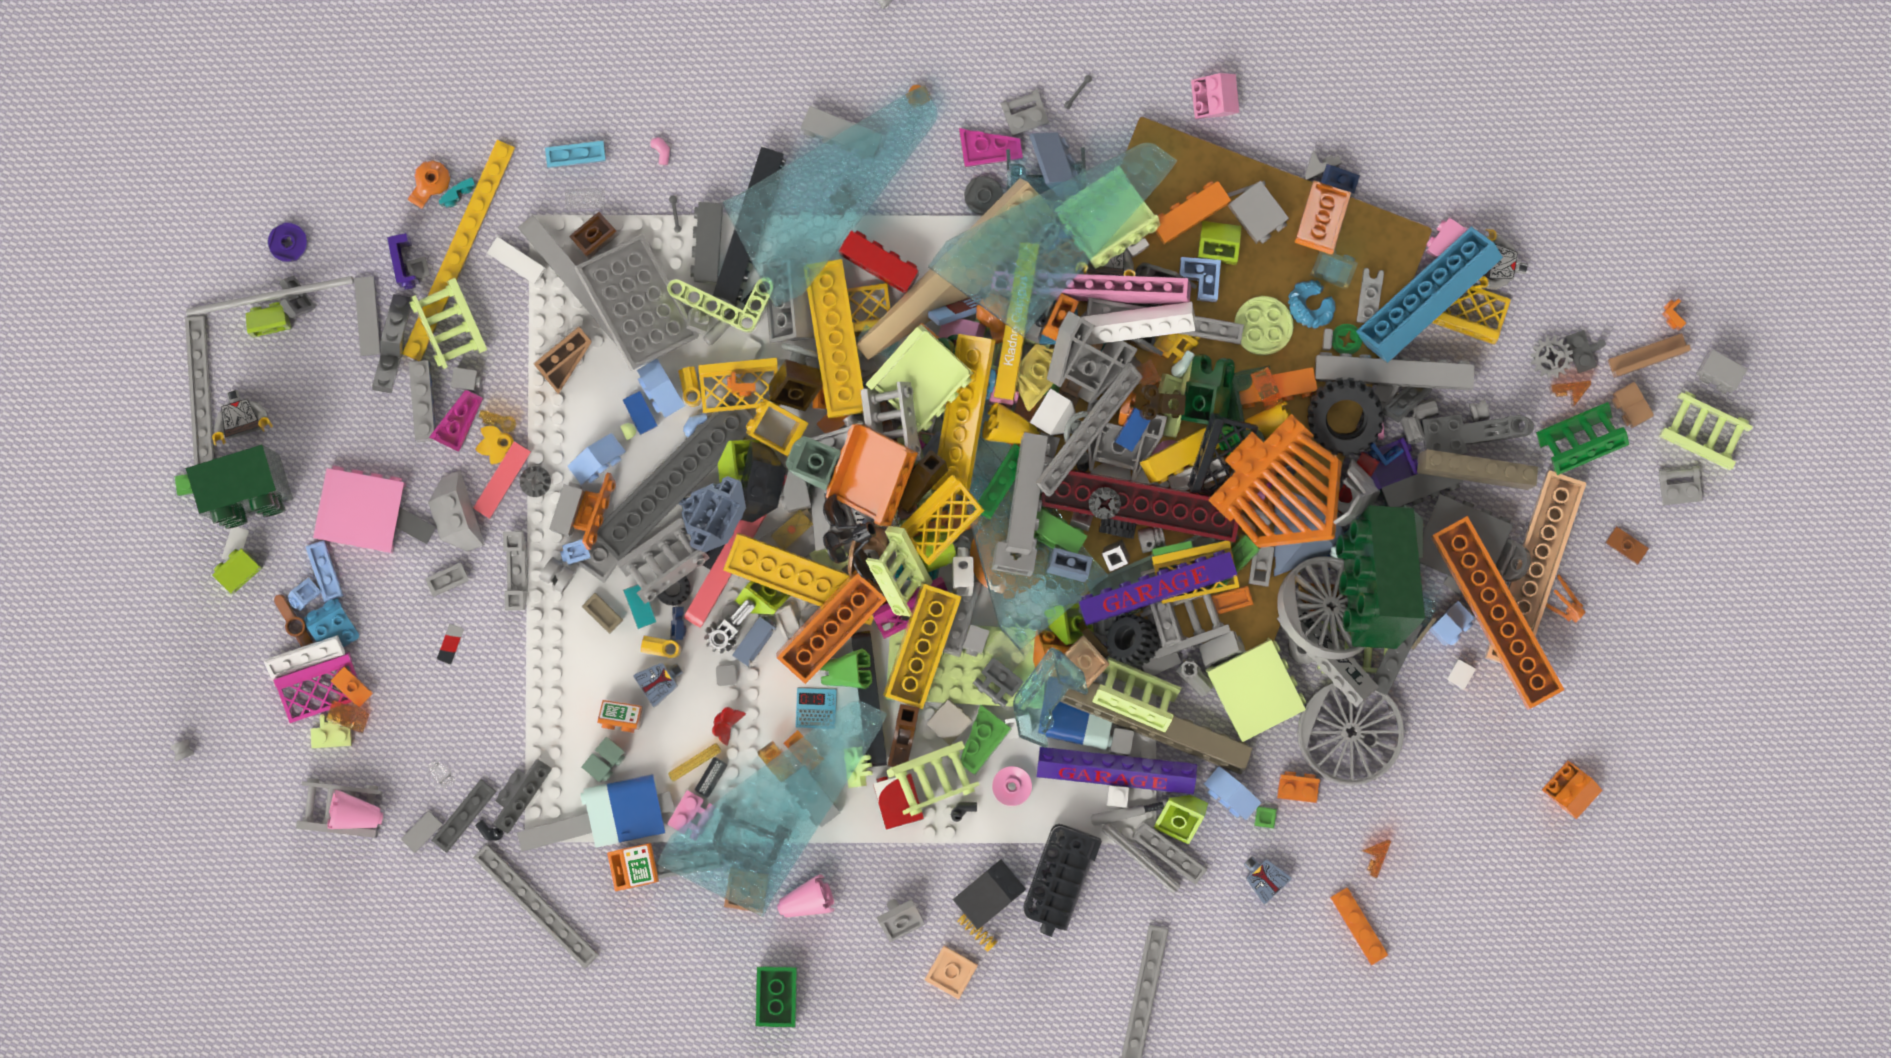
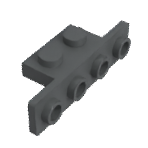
(519, 793)

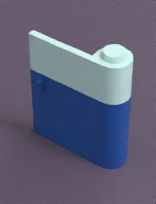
(1080, 727)
(623, 810)

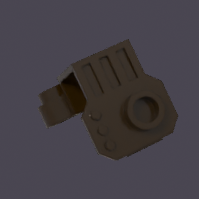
(1159, 403)

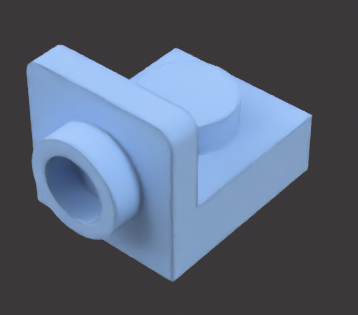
(574, 552)
(303, 594)

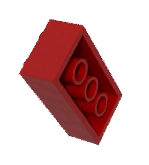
(879, 262)

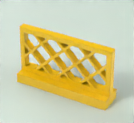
(858, 325)
(1471, 328)
(738, 367)
(933, 506)
(1189, 555)

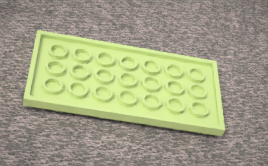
(956, 674)

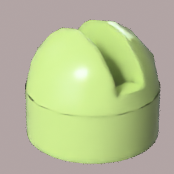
(628, 430)

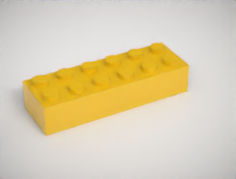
(922, 646)

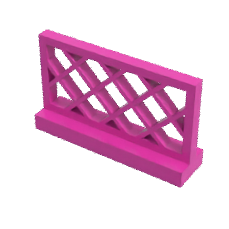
(307, 674)

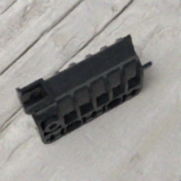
(1066, 878)

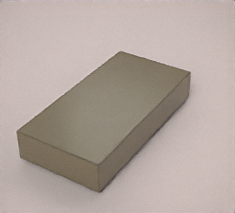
(602, 613)

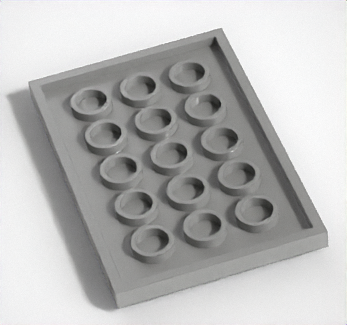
(635, 302)

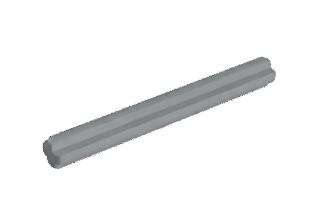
(1140, 857)

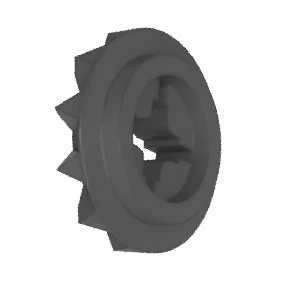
(539, 489)
(1105, 493)

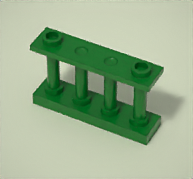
(1588, 451)

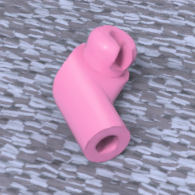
(662, 147)

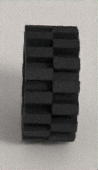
(1118, 528)
(678, 598)

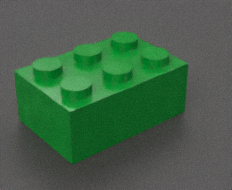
(776, 996)

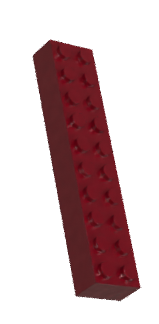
(1145, 505)

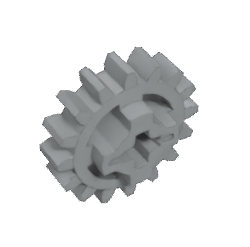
(1543, 359)

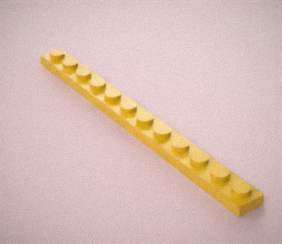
(461, 243)

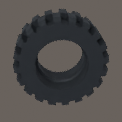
(1345, 442)

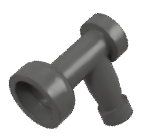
(1082, 463)

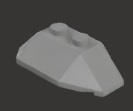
(455, 514)

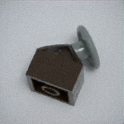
(796, 383)

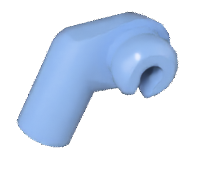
(692, 422)

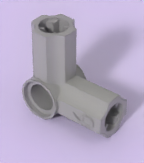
(1412, 426)
(1192, 674)

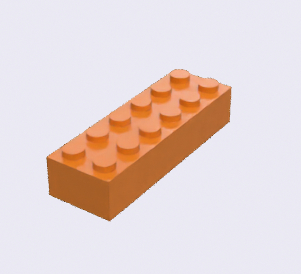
(830, 626)

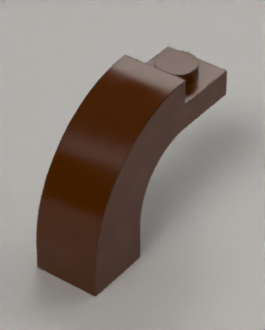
(903, 735)

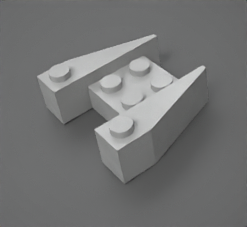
(1084, 363)
(1107, 451)

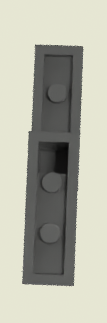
(392, 344)

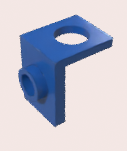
(1385, 459)

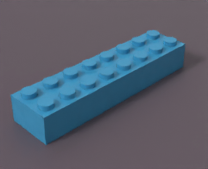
(1429, 294)

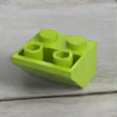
(1219, 242)
(236, 570)

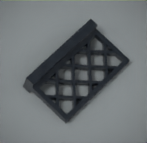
(1207, 449)

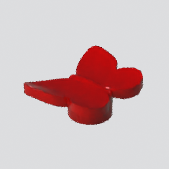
(723, 723)

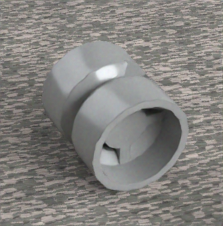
(557, 575)

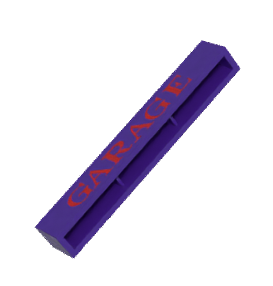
(1157, 588)
(1116, 770)

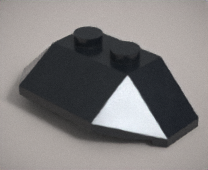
(761, 481)

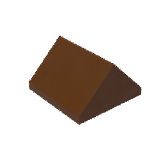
(594, 235)

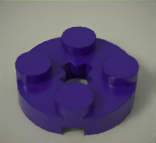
(281, 233)

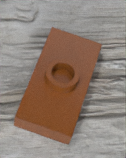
(1626, 545)

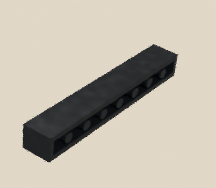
(736, 262)

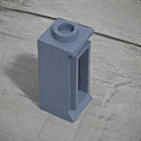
(754, 640)

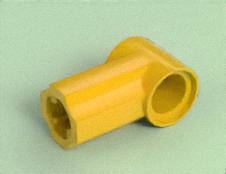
(690, 385)
(658, 646)

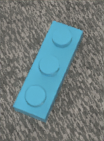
(575, 154)

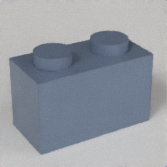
(1069, 564)

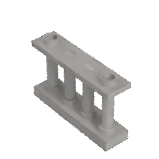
(873, 416)
(653, 547)
(1200, 635)
(308, 822)

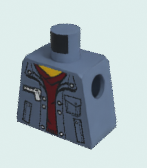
(658, 682)
(1265, 878)

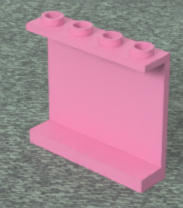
(359, 509)

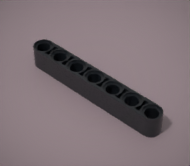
(870, 695)

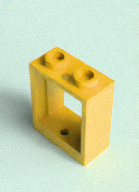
(795, 434)

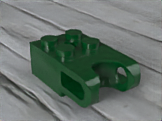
(1208, 389)

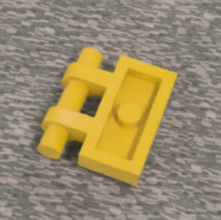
(1169, 342)

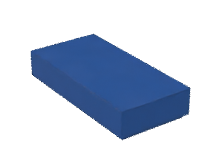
(640, 413)
(1132, 430)

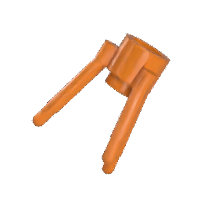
(1574, 609)

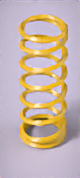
(989, 945)

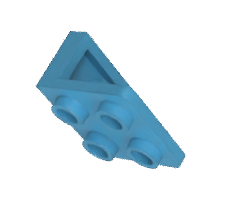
(330, 622)

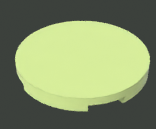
(1266, 325)

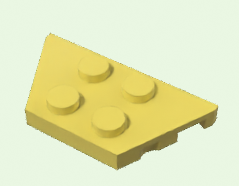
(1032, 375)

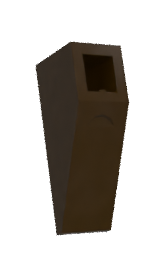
(922, 479)

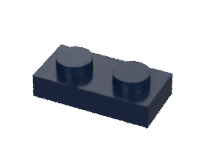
(1340, 178)

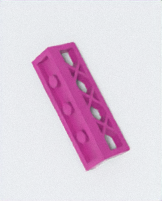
(885, 614)

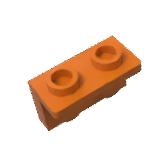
(1298, 788)

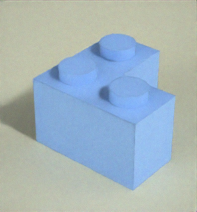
(1206, 273)
(659, 388)
(596, 459)
(1451, 624)
(1231, 794)

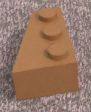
(563, 358)

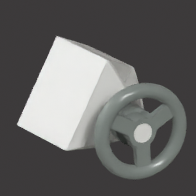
(1057, 415)

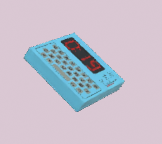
(814, 706)

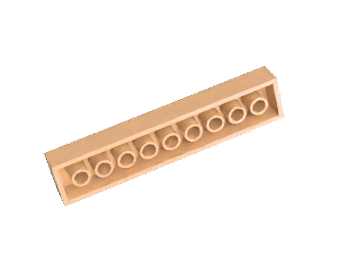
(1546, 543)

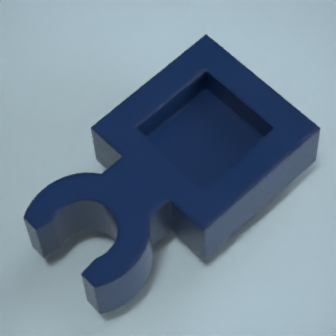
(678, 629)

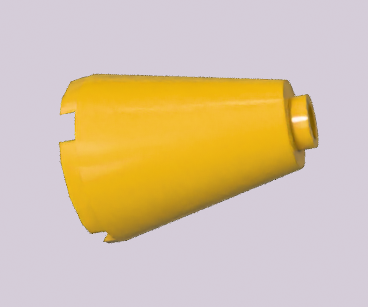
(1270, 419)
(1006, 425)

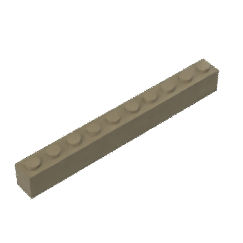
(1180, 734)

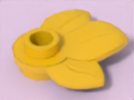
(492, 446)

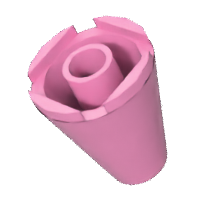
(351, 813)
(808, 899)

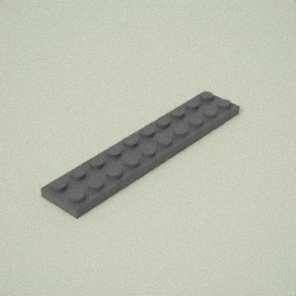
(672, 481)

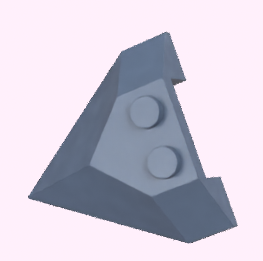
(713, 513)
(1292, 555)

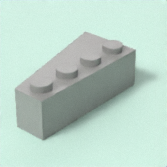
(820, 524)

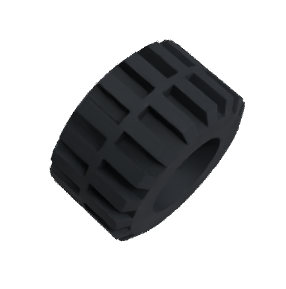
(1121, 635)

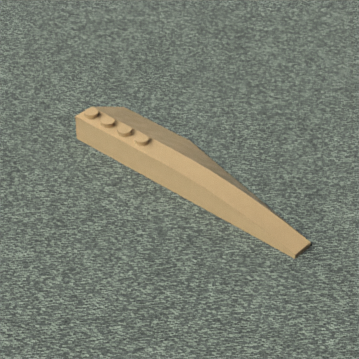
(931, 290)

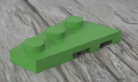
(983, 740)

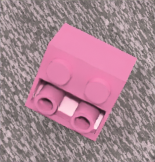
(1215, 96)

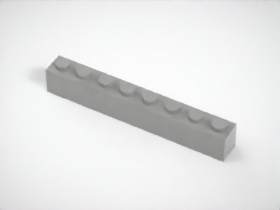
(1395, 372)

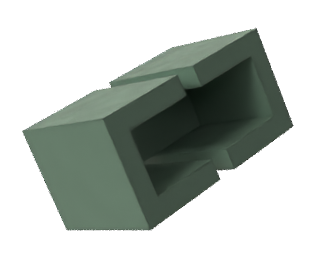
(611, 753)

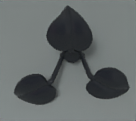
(861, 533)

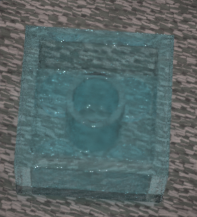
(1334, 269)

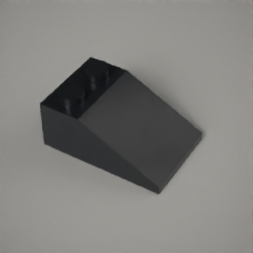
(989, 894)

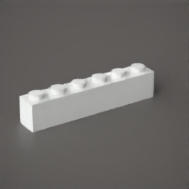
(1141, 323)

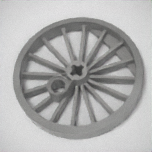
(1326, 605)
(1306, 723)

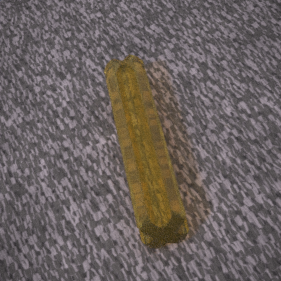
(694, 762)

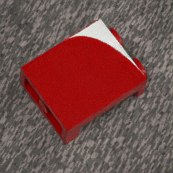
(893, 801)

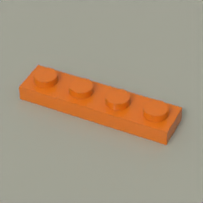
(1359, 926)

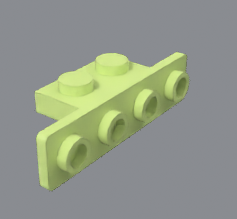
(1167, 386)

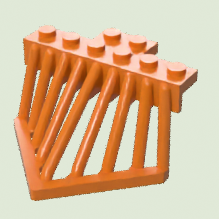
(1258, 464)

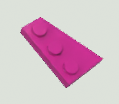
(986, 148)
(457, 421)

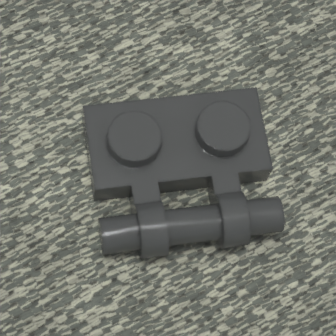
(1002, 677)

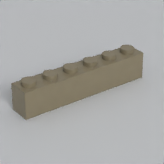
(1477, 469)

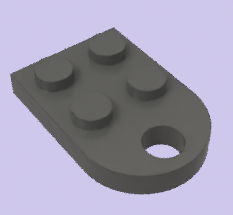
(1509, 557)

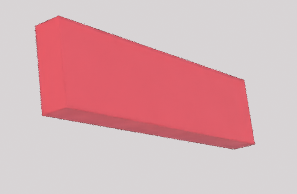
(502, 480)

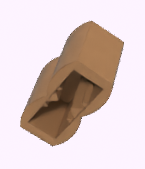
(1632, 405)

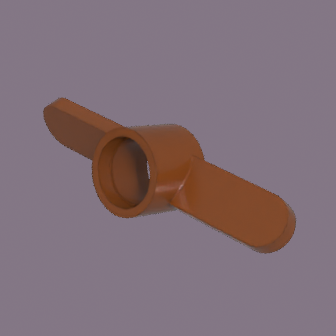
(289, 615)

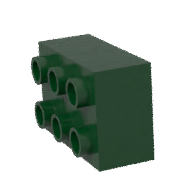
(240, 485)
(1381, 577)

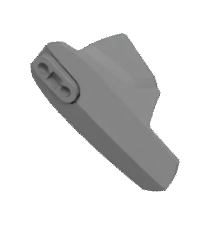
(1363, 493)

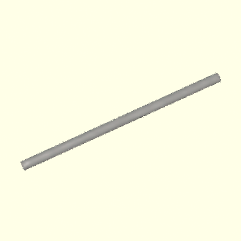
(270, 296)

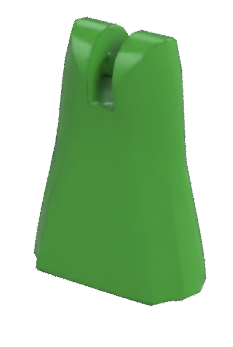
(845, 672)

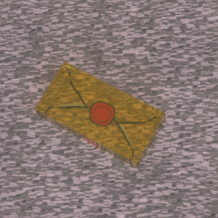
(792, 530)

